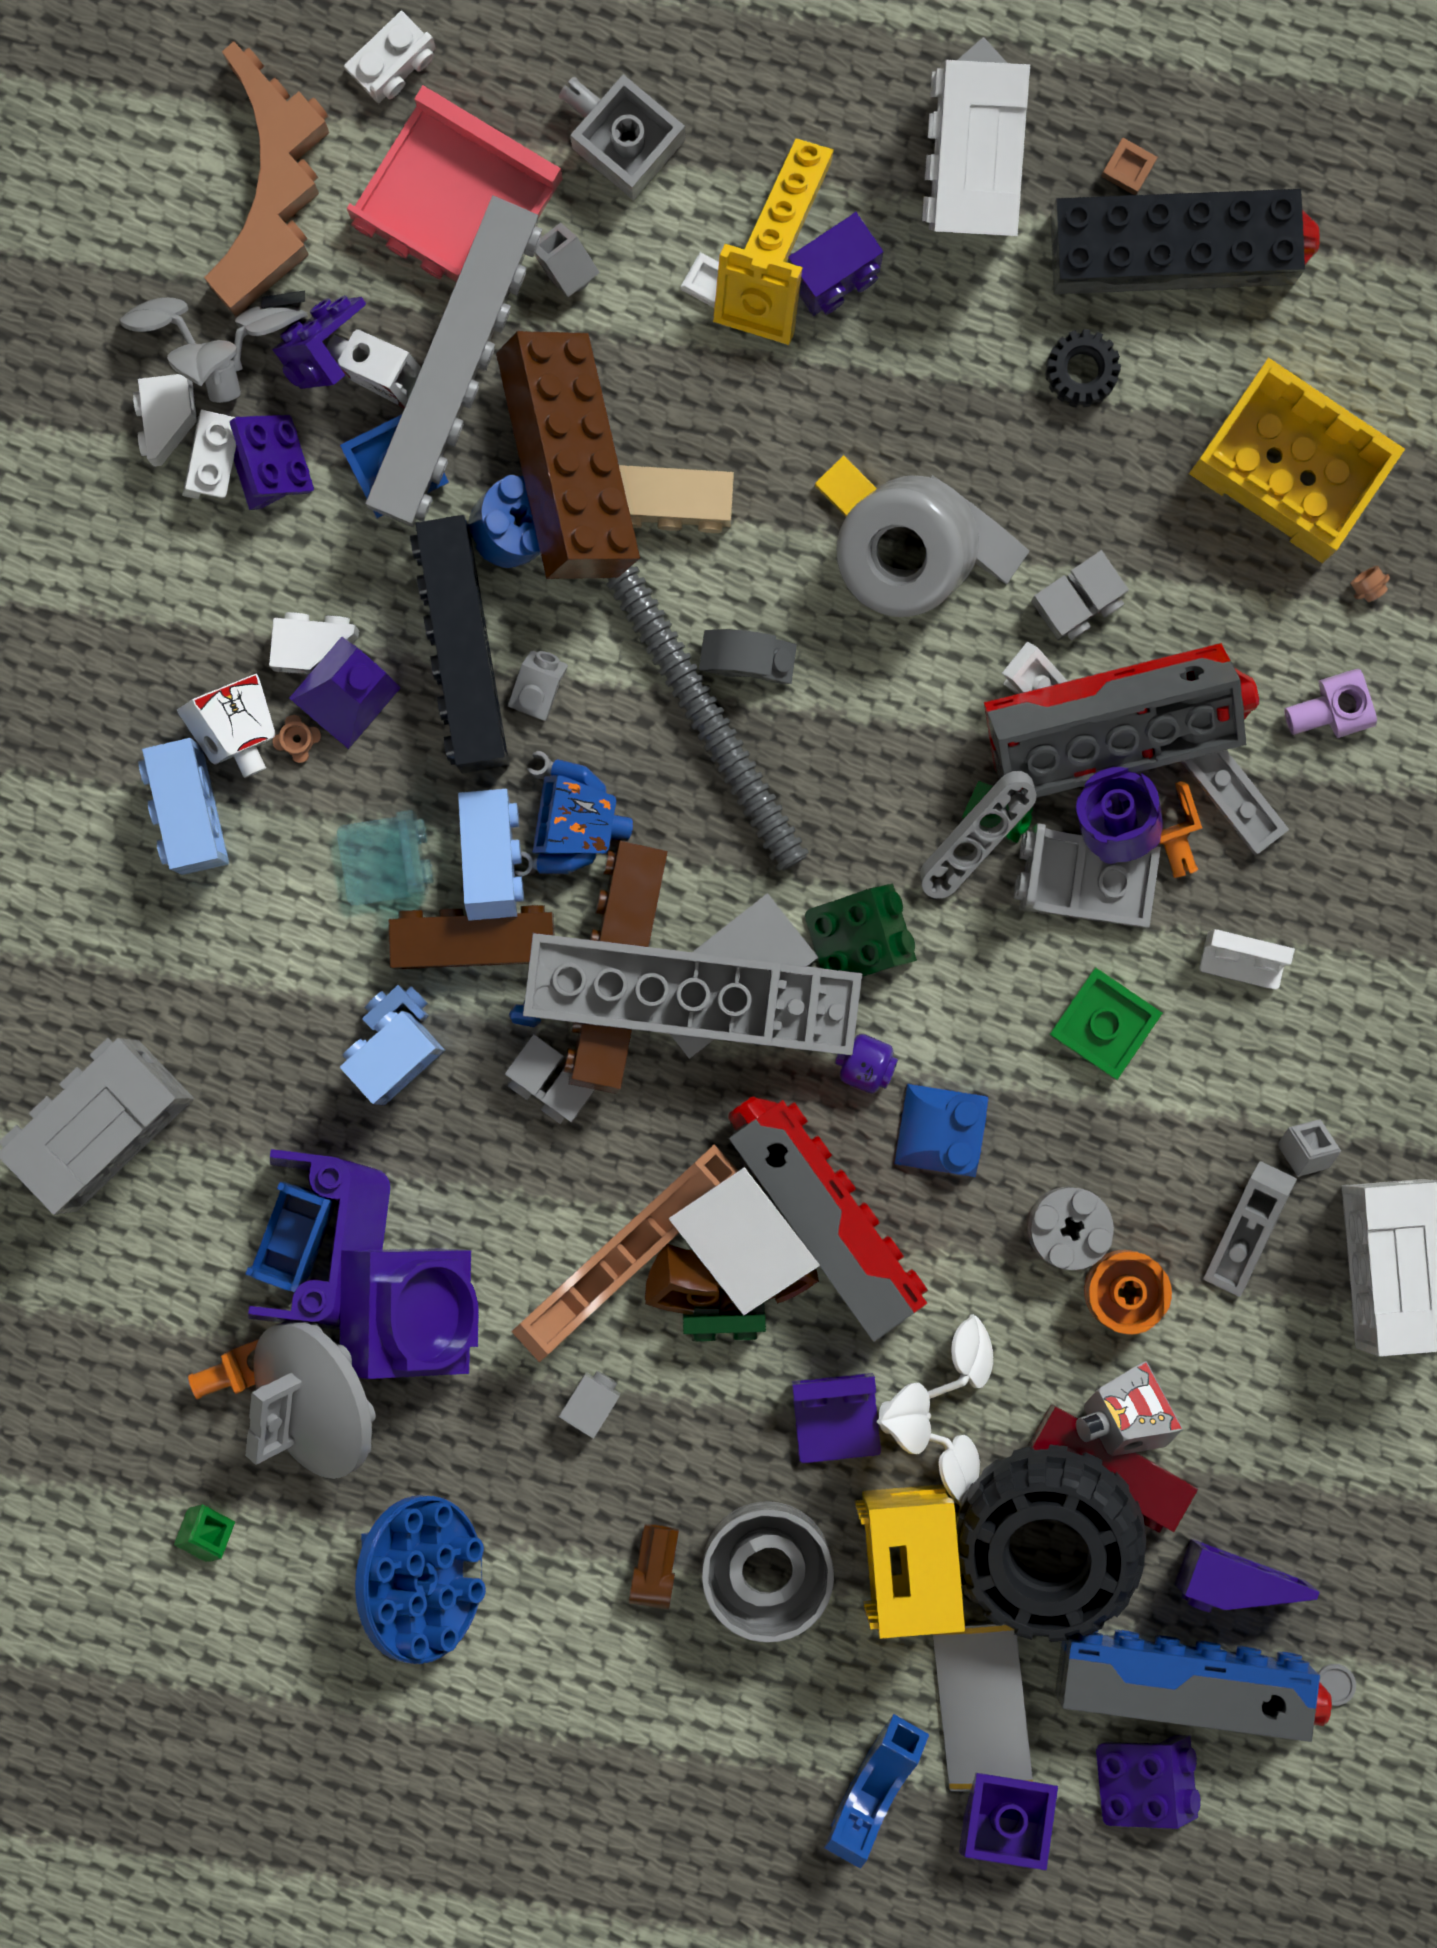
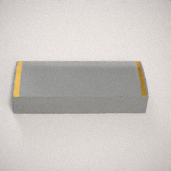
(982, 1704)

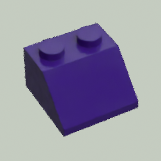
(1009, 1821)

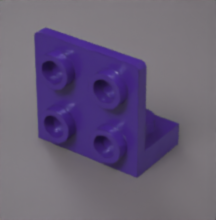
(836, 1417)

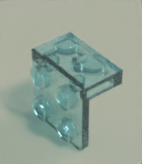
(384, 859)

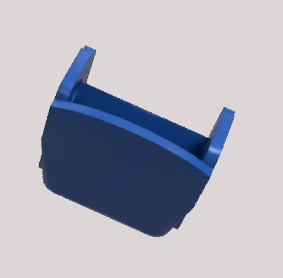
(292, 1237)

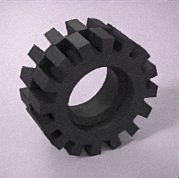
(1090, 345)

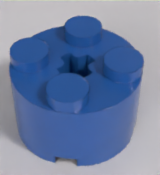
(493, 525)

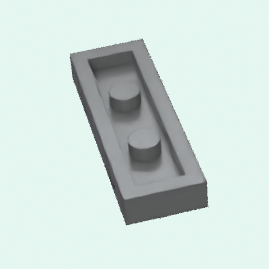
(1237, 799)

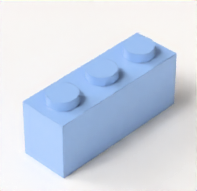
(489, 854)

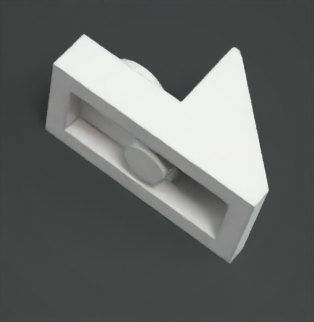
(1031, 671)

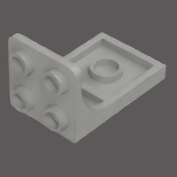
(1073, 881)

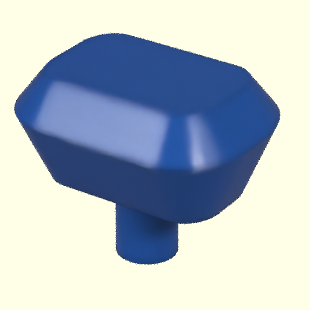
(517, 1017)

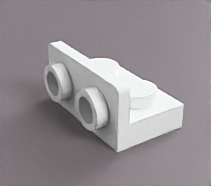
(391, 57)
(210, 456)
(1245, 959)

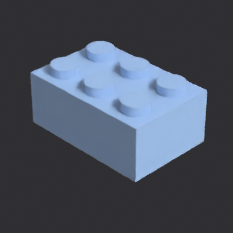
(183, 807)
(390, 1057)

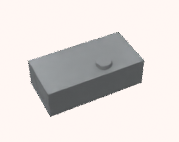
(755, 934)

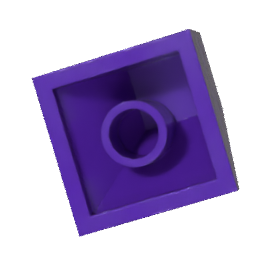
(345, 692)

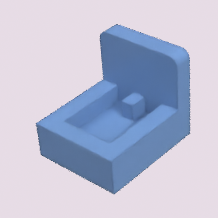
(394, 1001)

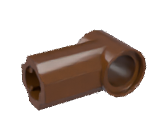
(654, 1577)

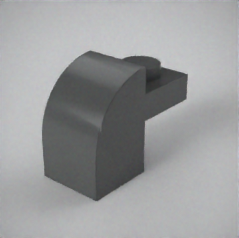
(747, 655)

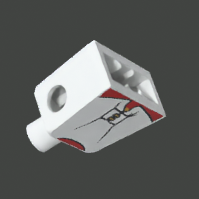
(376, 365)
(231, 723)

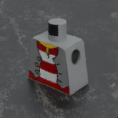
(1130, 1414)

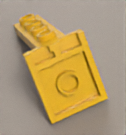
(756, 284)

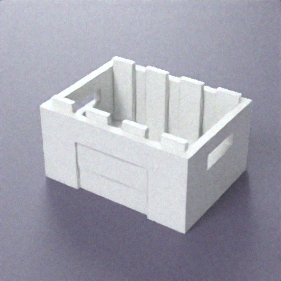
(976, 147)
(1393, 1265)

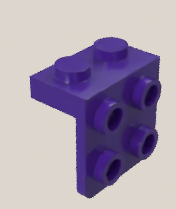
(302, 351)
(1148, 1783)

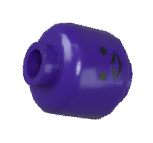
(869, 1065)

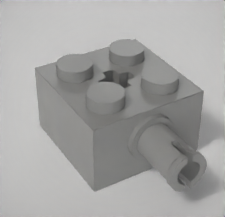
(623, 112)

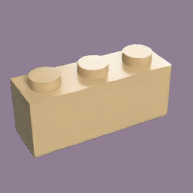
(678, 497)

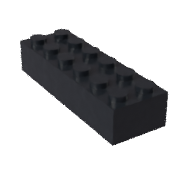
(461, 643)

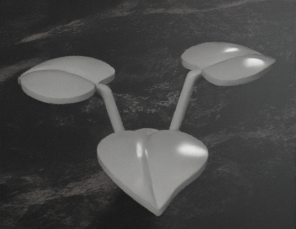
(210, 360)

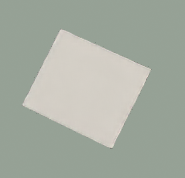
(744, 1241)

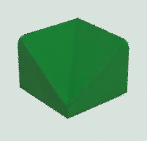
(204, 1533)

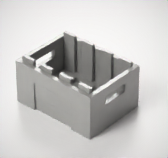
(93, 1125)

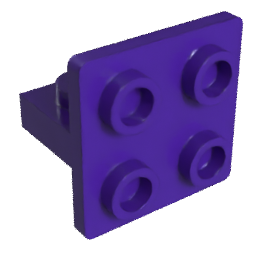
(269, 459)

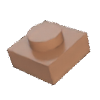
(1129, 166)

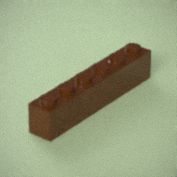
(627, 919)

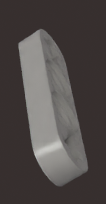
(972, 832)

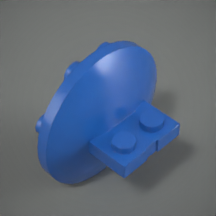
(413, 1579)

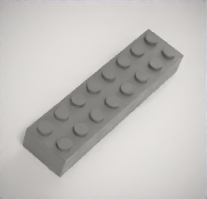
(452, 362)

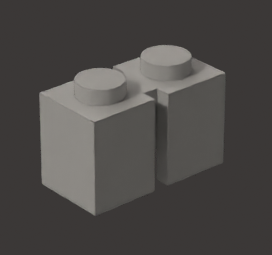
(1096, 584)
(532, 1071)

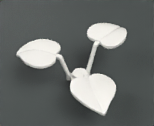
(908, 1412)

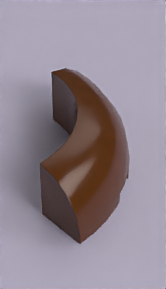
(682, 1282)

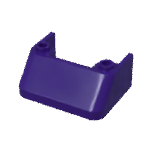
(359, 1226)

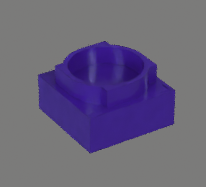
(408, 1311)

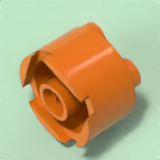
(1144, 1307)

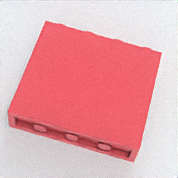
(441, 180)

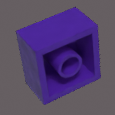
(837, 264)

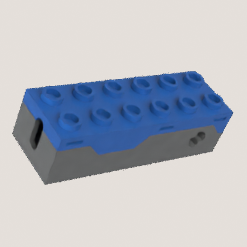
(1192, 1684)

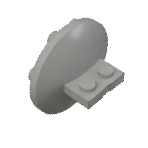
(308, 1402)

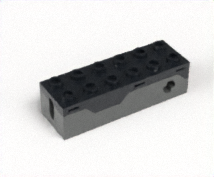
(1180, 241)

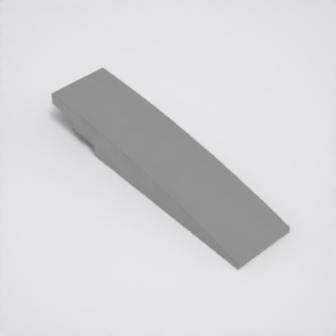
(692, 994)

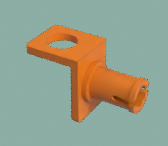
(1175, 837)
(231, 1372)

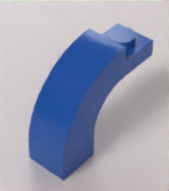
(874, 1789)

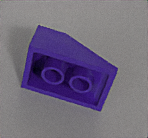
(1233, 1582)

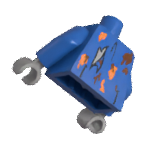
(573, 819)

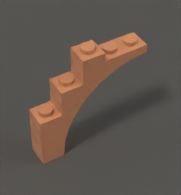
(266, 244)
(619, 1257)

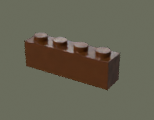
(463, 943)

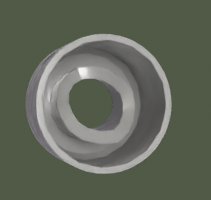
(937, 517)
(778, 1613)

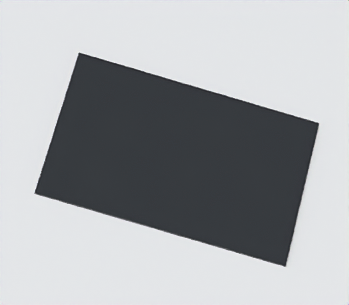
(283, 299)

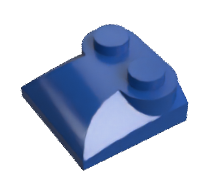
(941, 1130)

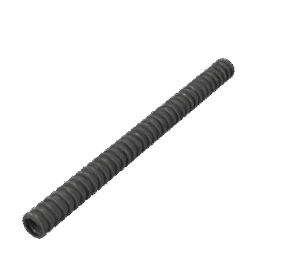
(707, 718)

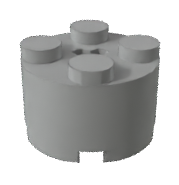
(1091, 1239)

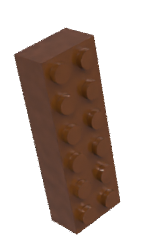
(567, 455)

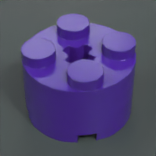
(1115, 835)

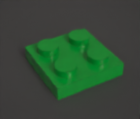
(1105, 1023)

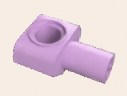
(1326, 710)

